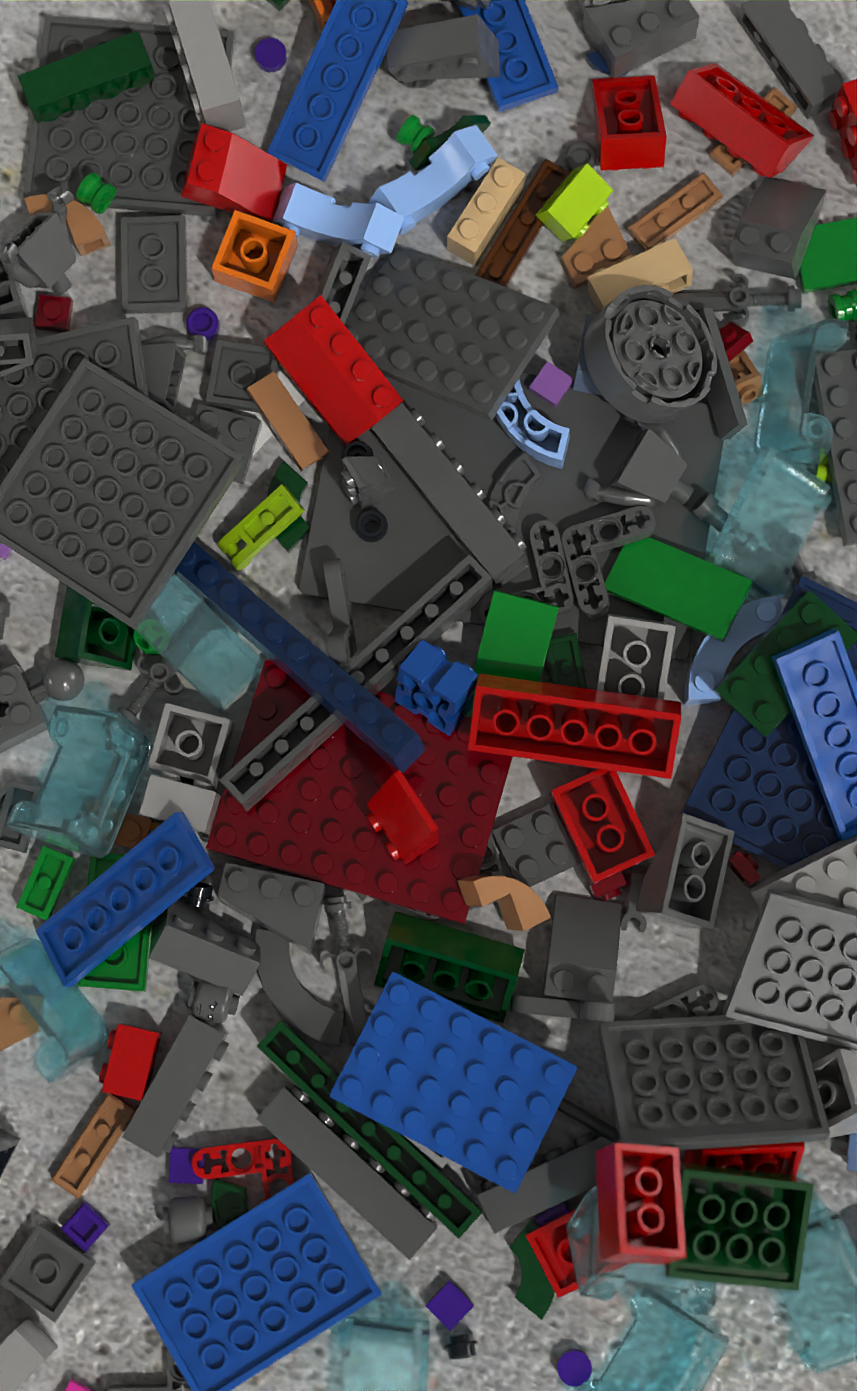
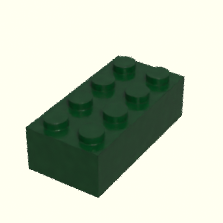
(753, 683)

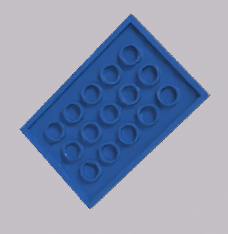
(453, 1082)
(257, 1288)

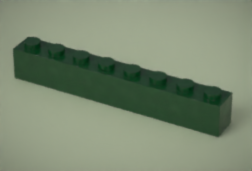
(385, 1145)

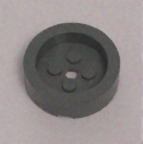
(640, 379)

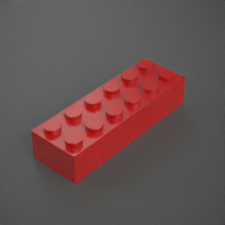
(575, 726)

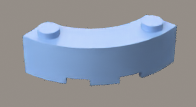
(452, 169)
(316, 216)
(531, 430)
(714, 656)

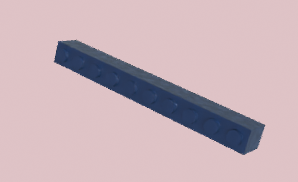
(300, 659)

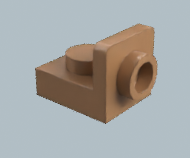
(746, 378)

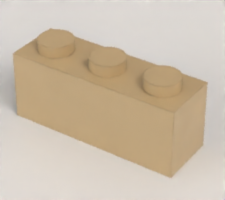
(486, 211)
(659, 266)

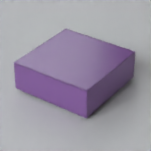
(551, 384)

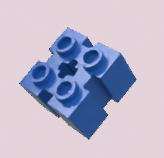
(436, 687)

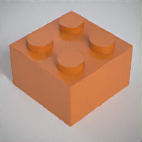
(254, 256)

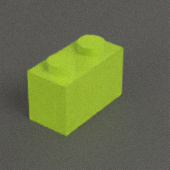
(575, 203)

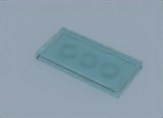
(199, 644)

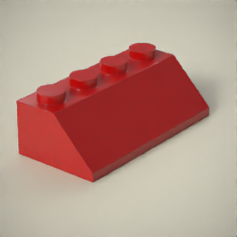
(740, 119)
(333, 370)

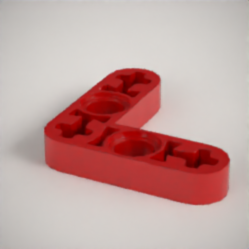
(258, 1163)

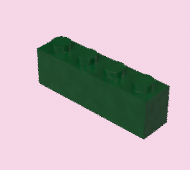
(87, 77)

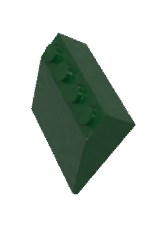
(742, 1227)

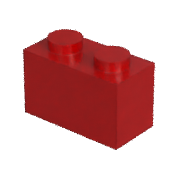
(130, 1061)

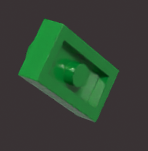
(45, 883)

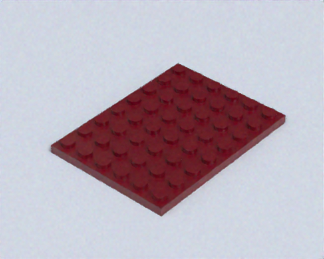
(317, 814)

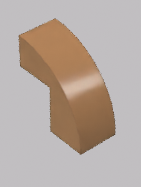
(83, 224)
(517, 901)

